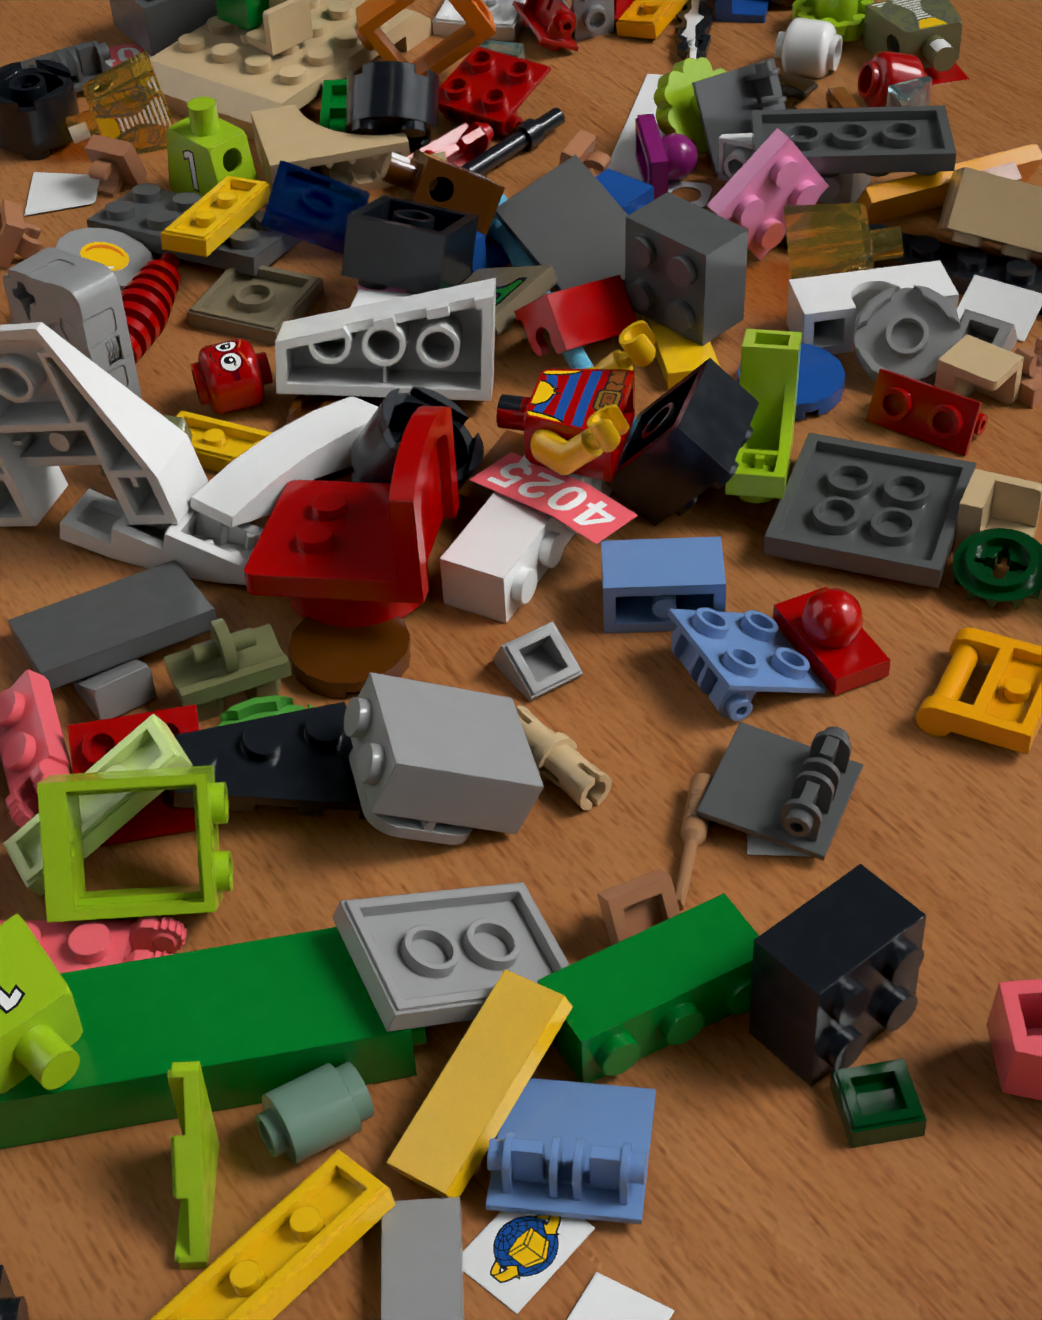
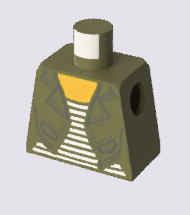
(917, 28)

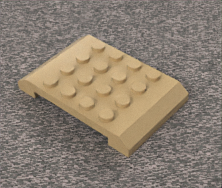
(244, 79)

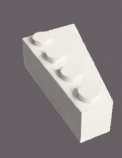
(414, 340)

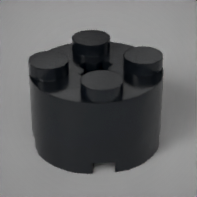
(392, 101)
(36, 108)
(378, 443)

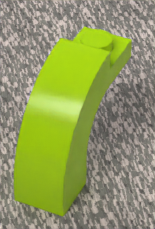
(771, 376)

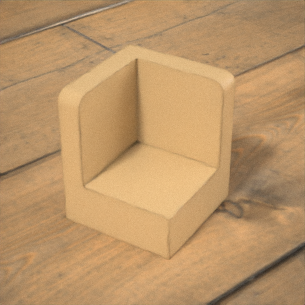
(284, 26)
(980, 368)
(998, 502)

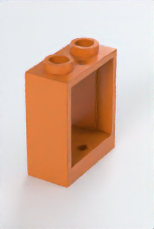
(477, 30)

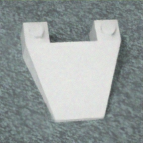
(72, 413)

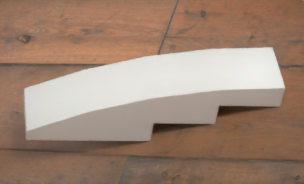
(299, 451)
(198, 543)

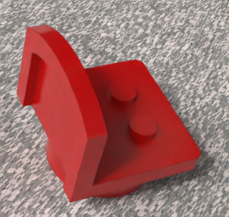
(361, 547)

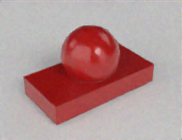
(830, 635)

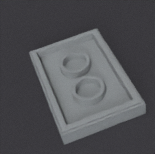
(444, 950)

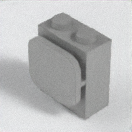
(439, 760)

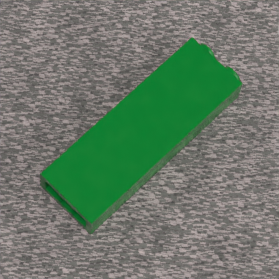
(241, 1009)

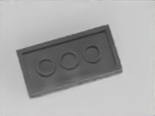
(864, 138)
(150, 210)

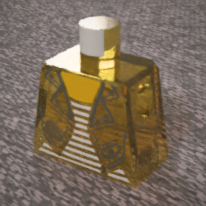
(125, 106)

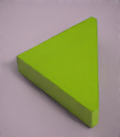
(193, 1164)

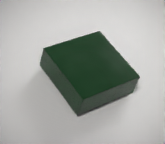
(877, 1103)

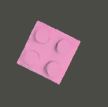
(762, 187)

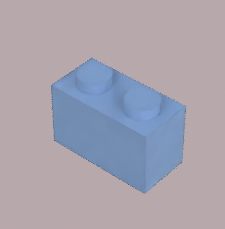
(657, 575)

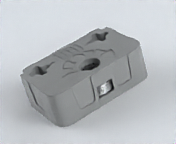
(79, 304)

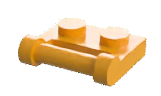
(1009, 700)

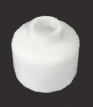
(809, 48)

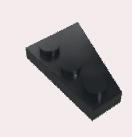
(278, 761)

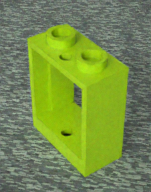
(63, 846)

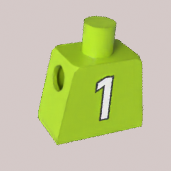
(206, 150)
(35, 1013)

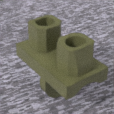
(227, 665)

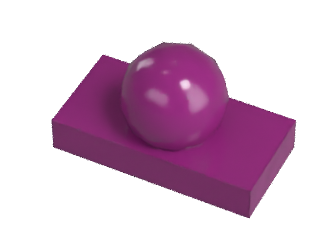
(662, 158)

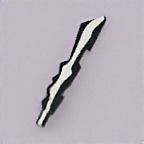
(694, 29)

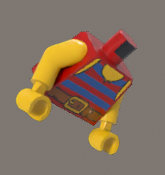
(582, 416)

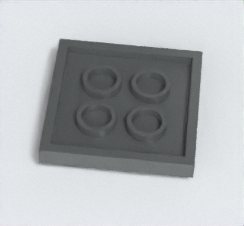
(870, 510)

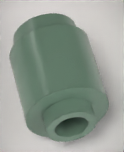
(314, 1112)

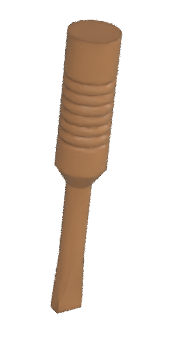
(692, 833)

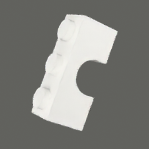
(829, 304)

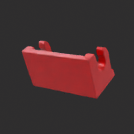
(577, 315)

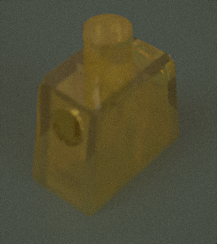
(836, 239)

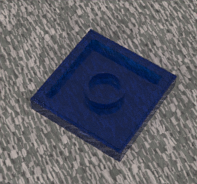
(311, 206)

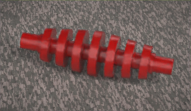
(150, 301)

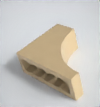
(346, 157)

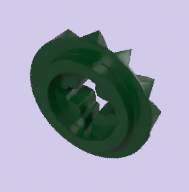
(979, 556)

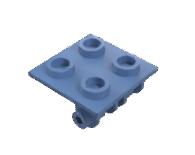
(737, 656)
(573, 1152)

